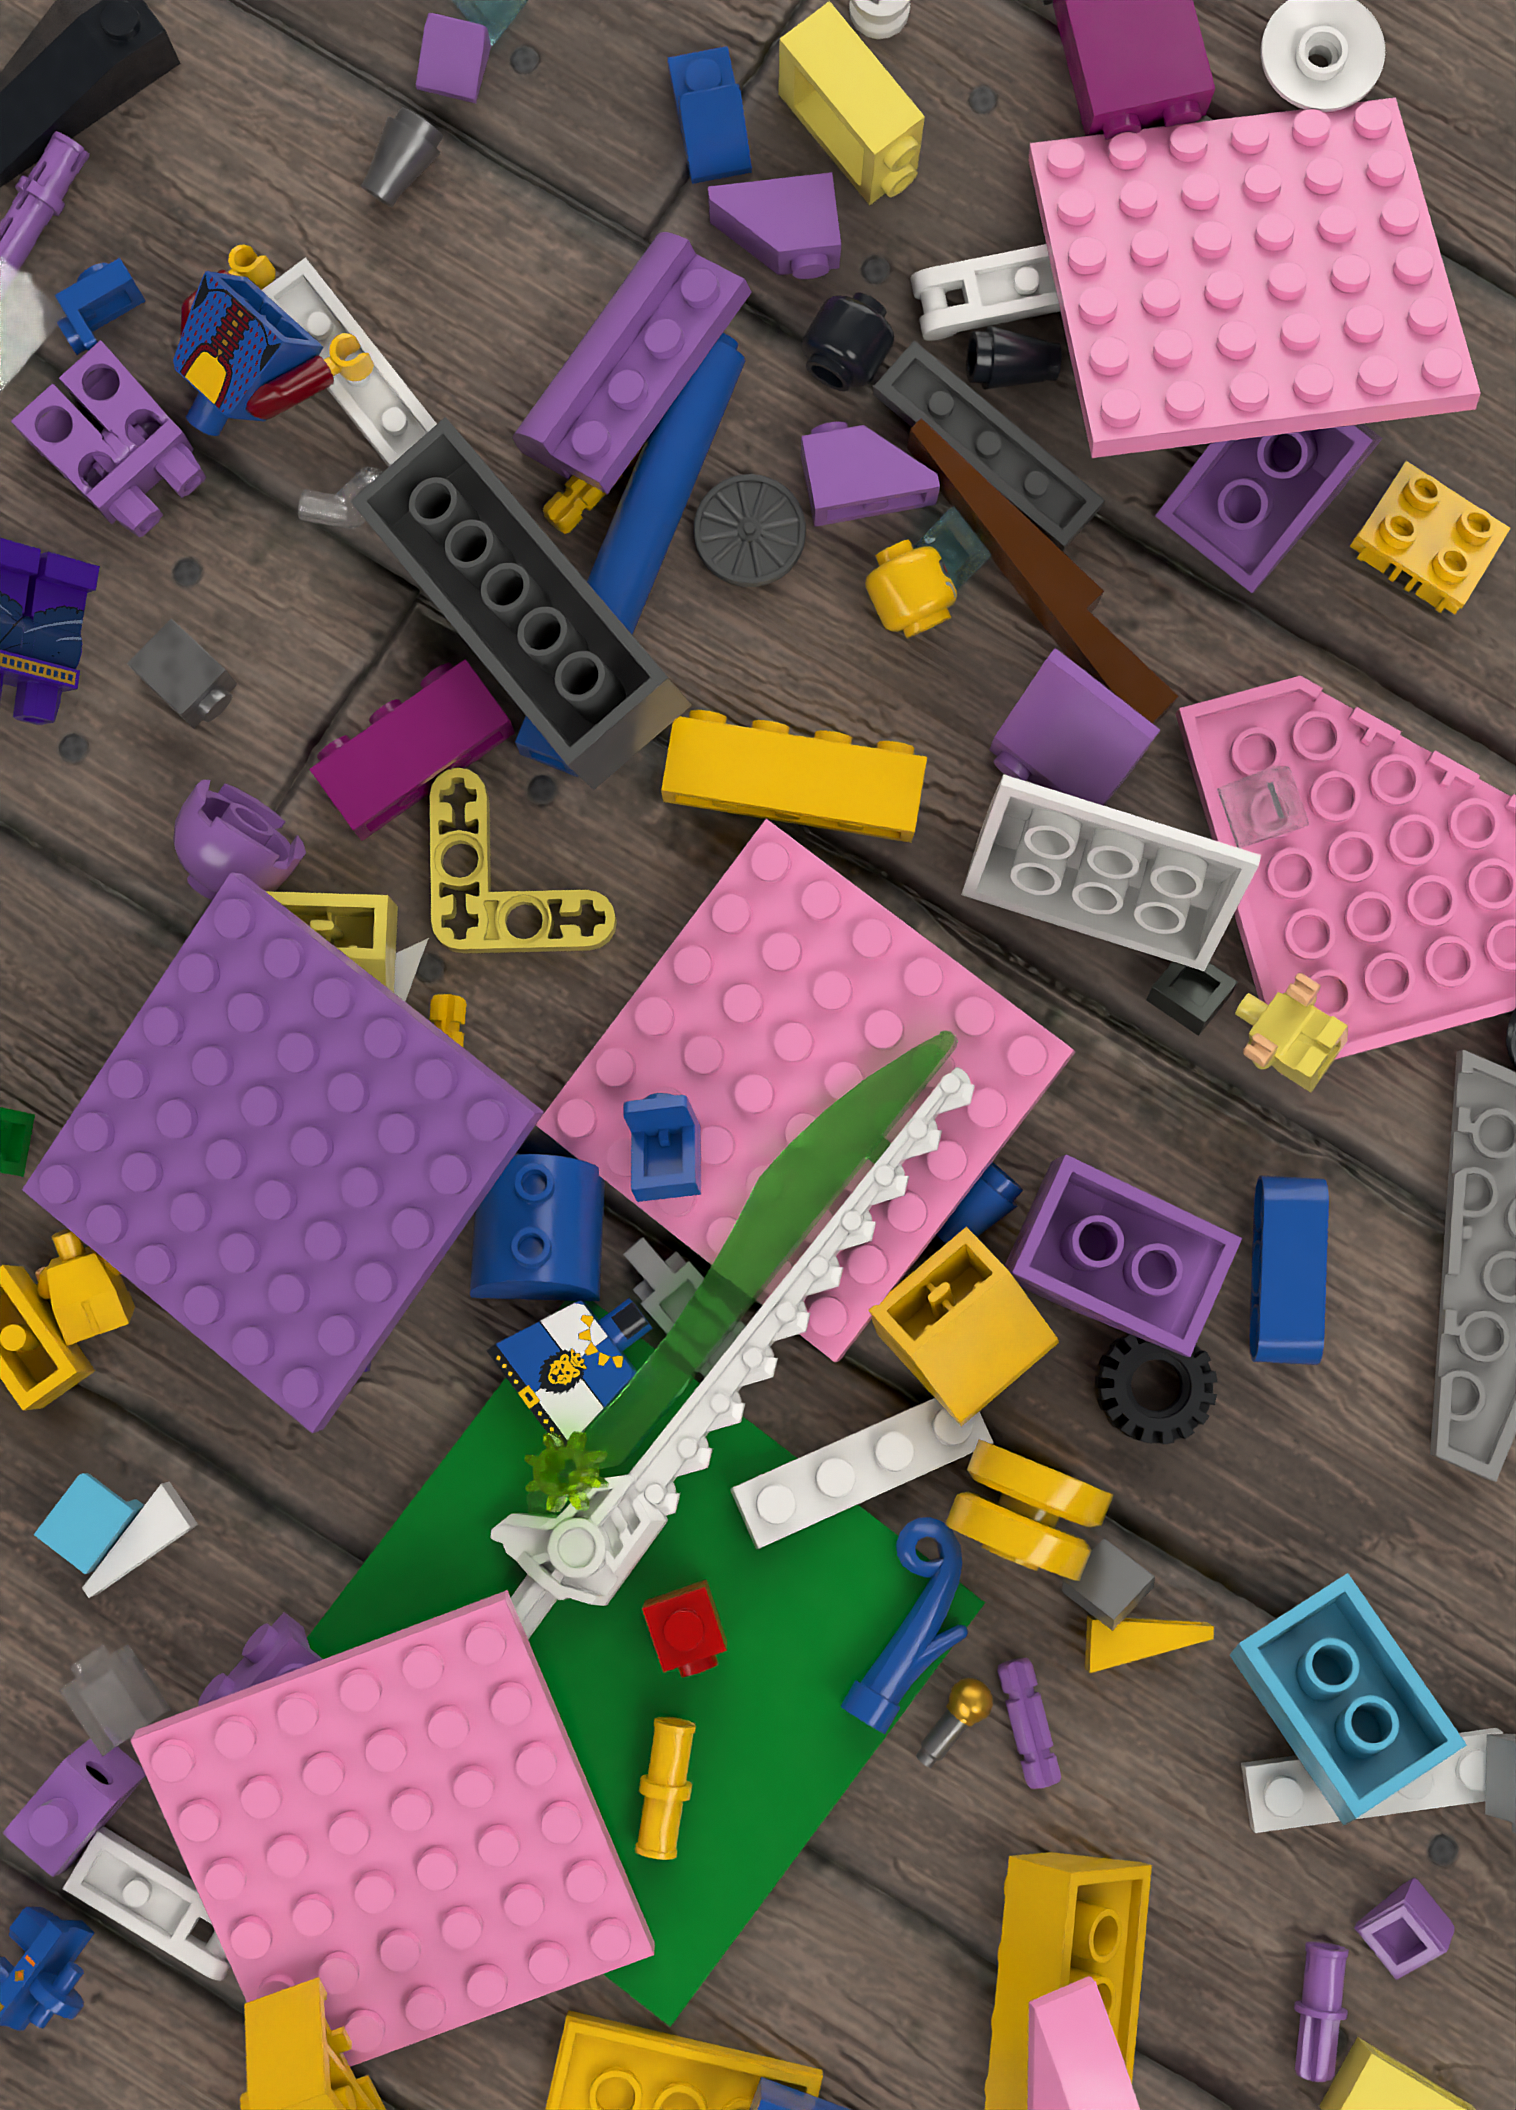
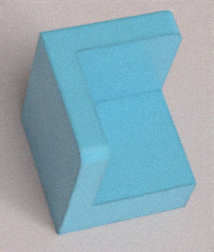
(87, 1522)

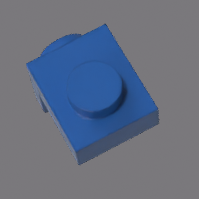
(94, 300)
(664, 1147)

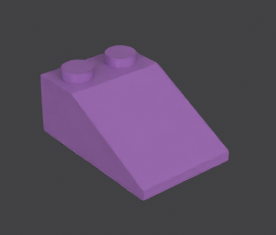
(1261, 494)
(1071, 734)
(1121, 1256)

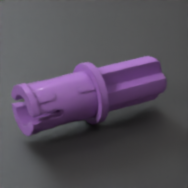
(1320, 2011)

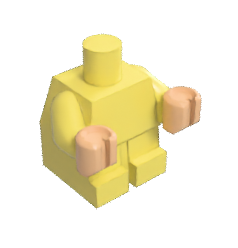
(1293, 1033)

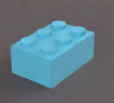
(1346, 1699)

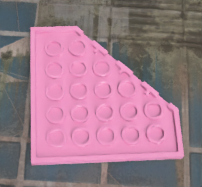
(1393, 886)

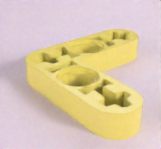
(494, 907)

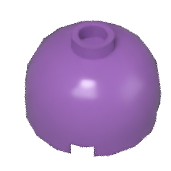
(232, 835)

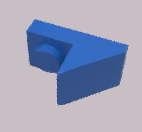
(710, 114)

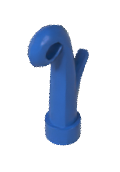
(916, 1640)

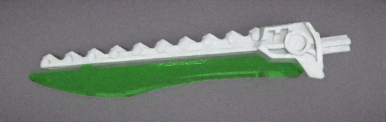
(595, 1549)

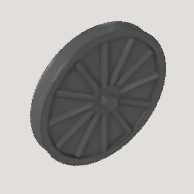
(749, 530)

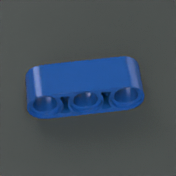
(1289, 1270)

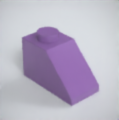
(782, 222)
(861, 475)

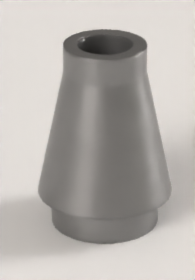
(401, 155)

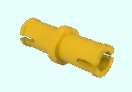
(665, 1788)

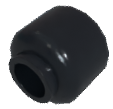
(848, 341)

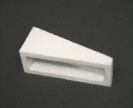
(153, 1529)

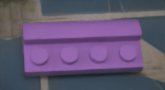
(632, 363)

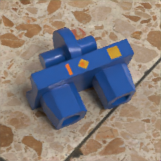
(46, 1973)

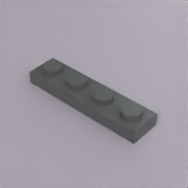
(998, 449)

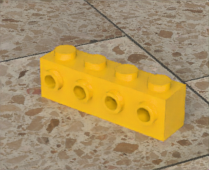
(794, 776)

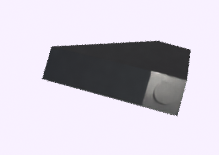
(74, 72)

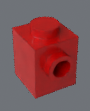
(686, 1629)

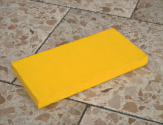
(638, 2068)

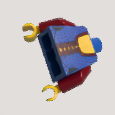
(249, 352)

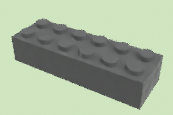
(520, 604)

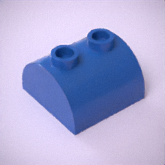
(540, 1232)

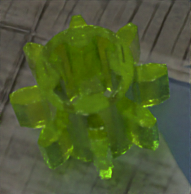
(551, 1462)

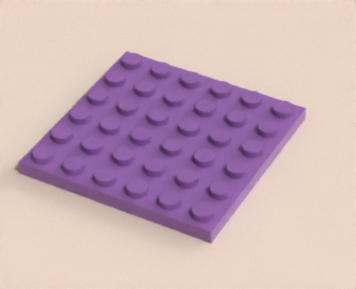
(280, 1151)

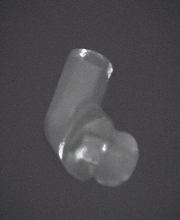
(336, 508)

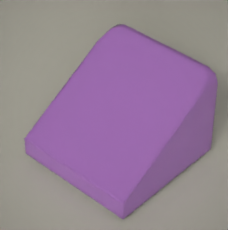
(453, 57)
(1406, 1929)

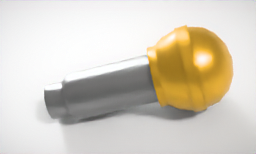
(968, 1704)

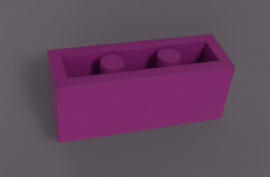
(409, 746)

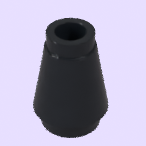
(1010, 359)

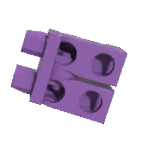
(123, 459)

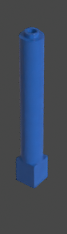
(654, 505)

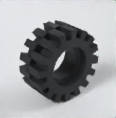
(1144, 1424)

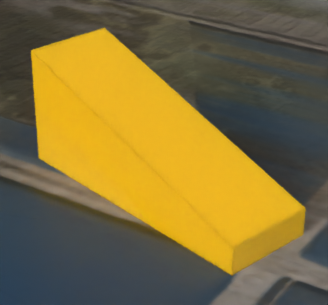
(1139, 1639)

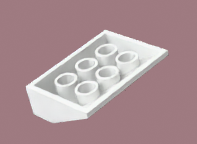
(1107, 873)

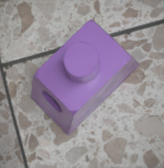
(73, 1806)

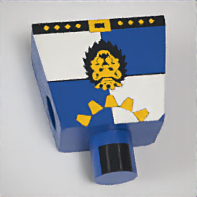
(571, 1363)

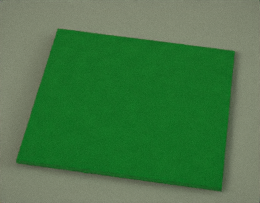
(768, 1718)

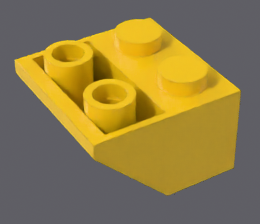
(963, 1326)

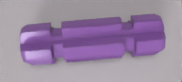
(1029, 1723)

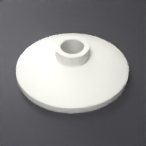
(1334, 29)

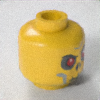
(911, 588)

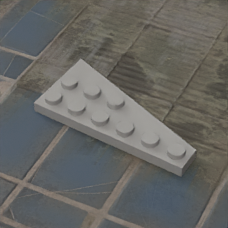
(1478, 1284)

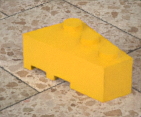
(297, 2057)

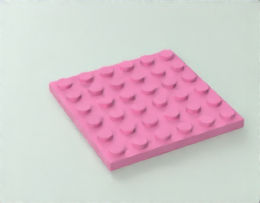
(1249, 278)
(767, 1018)
(399, 1832)

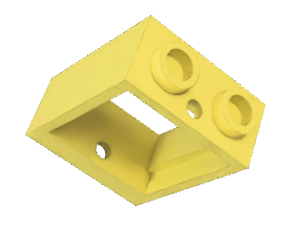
(850, 104)

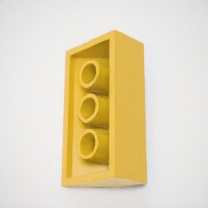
(1059, 1925)

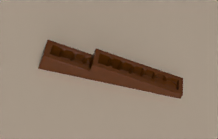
(1043, 576)

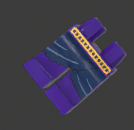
(41, 626)

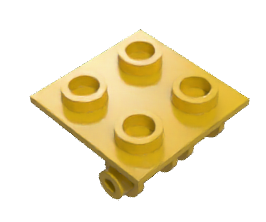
(1431, 538)

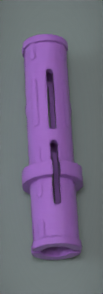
(40, 197)

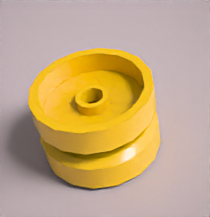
(1026, 1516)

